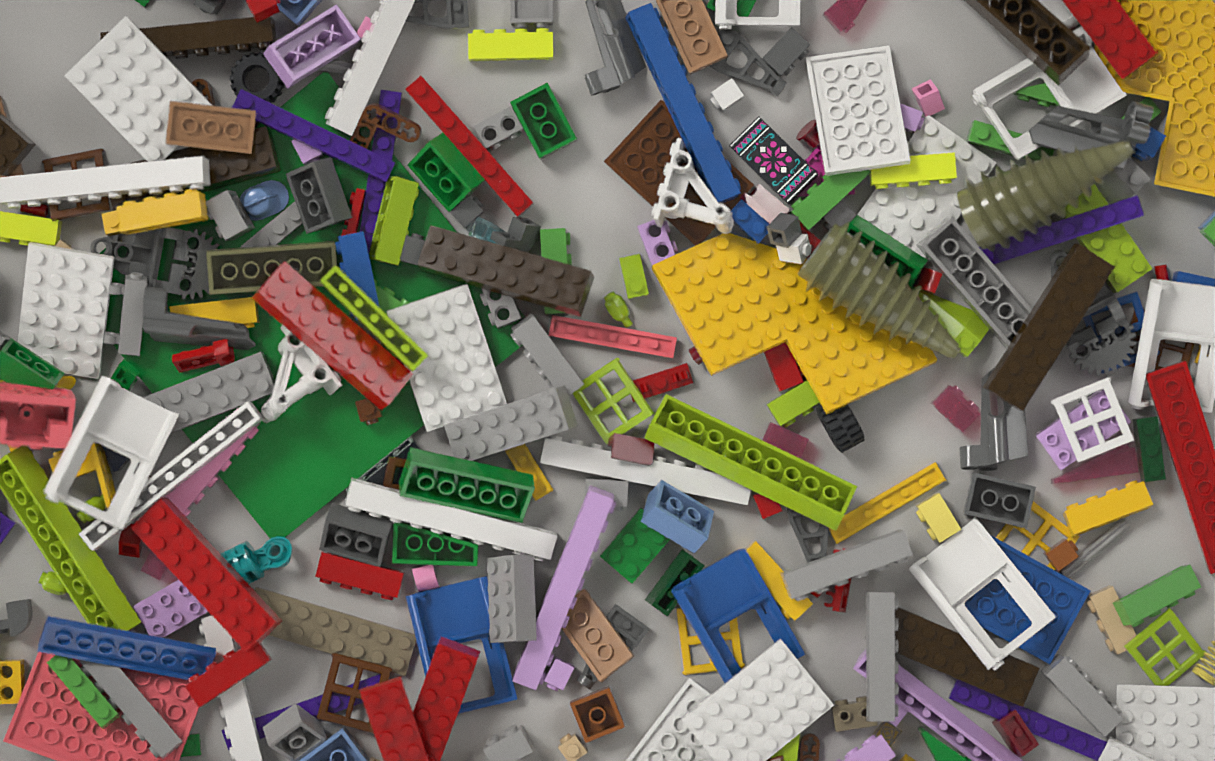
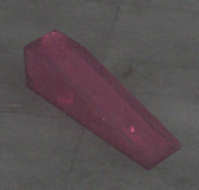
(843, 14)
(1110, 463)

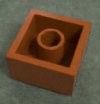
(597, 714)

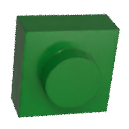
(192, 746)

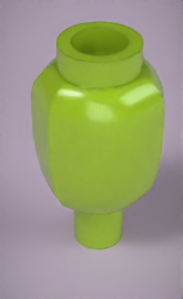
(617, 308)
(95, 501)
(51, 583)

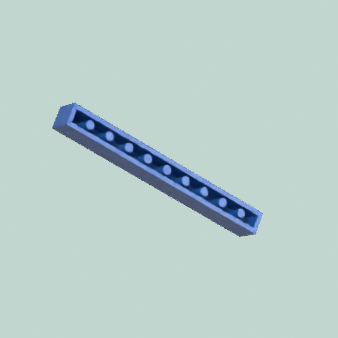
(682, 103)

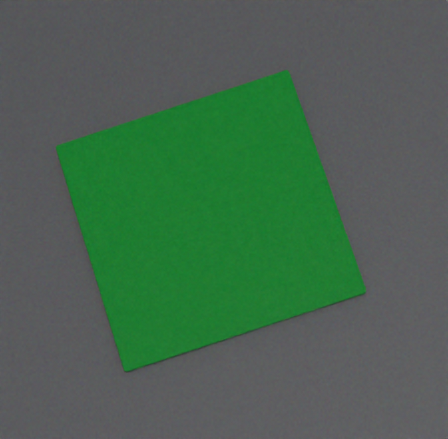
(318, 440)

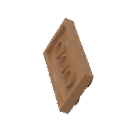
(693, 33)
(210, 127)
(596, 637)

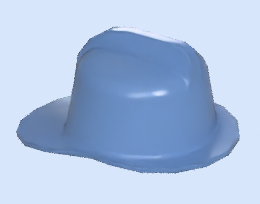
(264, 199)

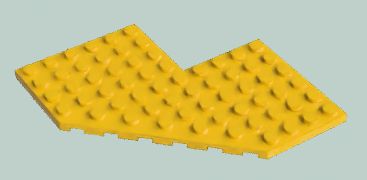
(1184, 76)
(745, 301)

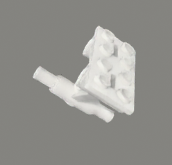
(674, 192)
(310, 367)

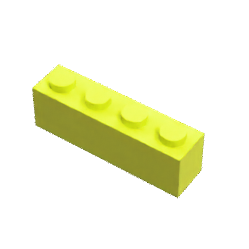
(510, 46)
(921, 170)
(29, 229)

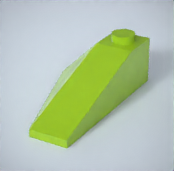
(958, 320)

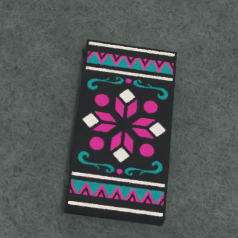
(773, 160)

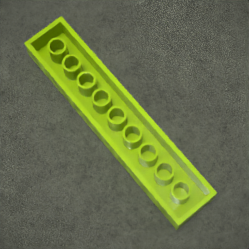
(750, 462)
(59, 541)

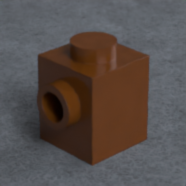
(368, 411)

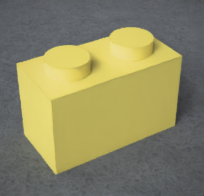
(937, 517)

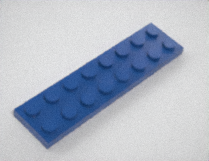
(124, 648)

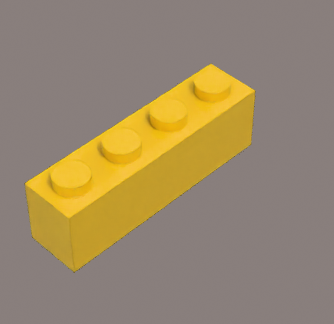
(162, 212)
(234, 310)
(1107, 509)
(771, 576)

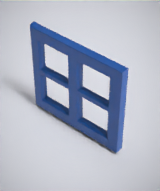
(1134, 298)

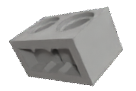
(496, 123)
(504, 302)

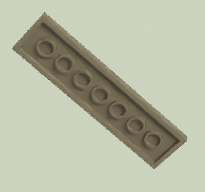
(339, 632)

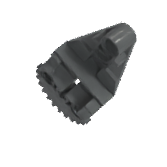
(145, 253)
(1113, 346)

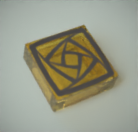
(888, 731)

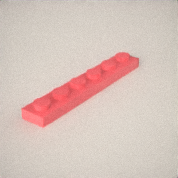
(612, 336)

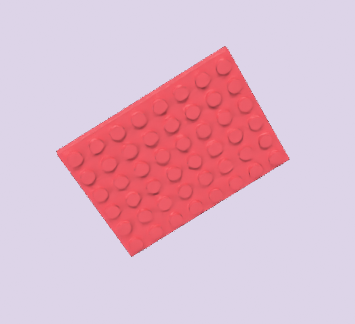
(60, 728)

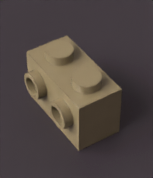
(850, 714)

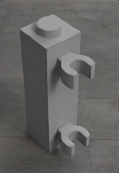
(132, 314)

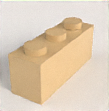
(1108, 619)

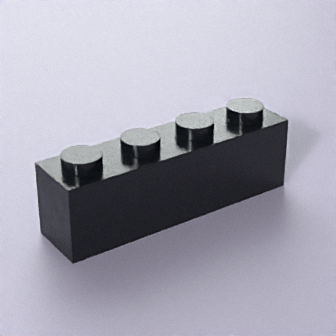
(377, 472)

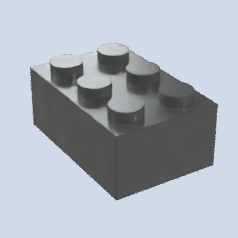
(318, 195)
(999, 500)
(355, 535)

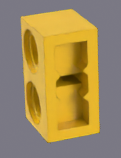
(15, 682)

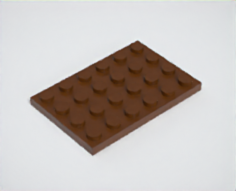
(642, 162)

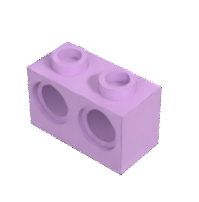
(651, 243)

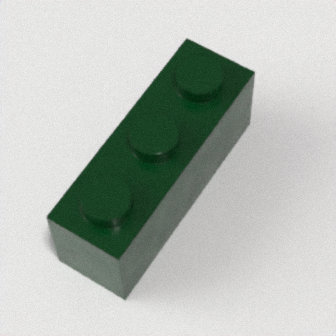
(1149, 449)
(679, 570)

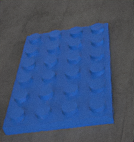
(1002, 615)

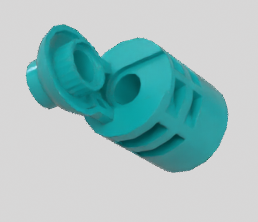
(253, 563)

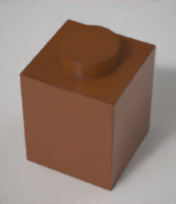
(1061, 554)

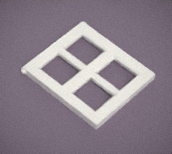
(1093, 419)

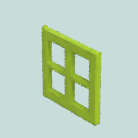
(611, 400)
(1165, 650)

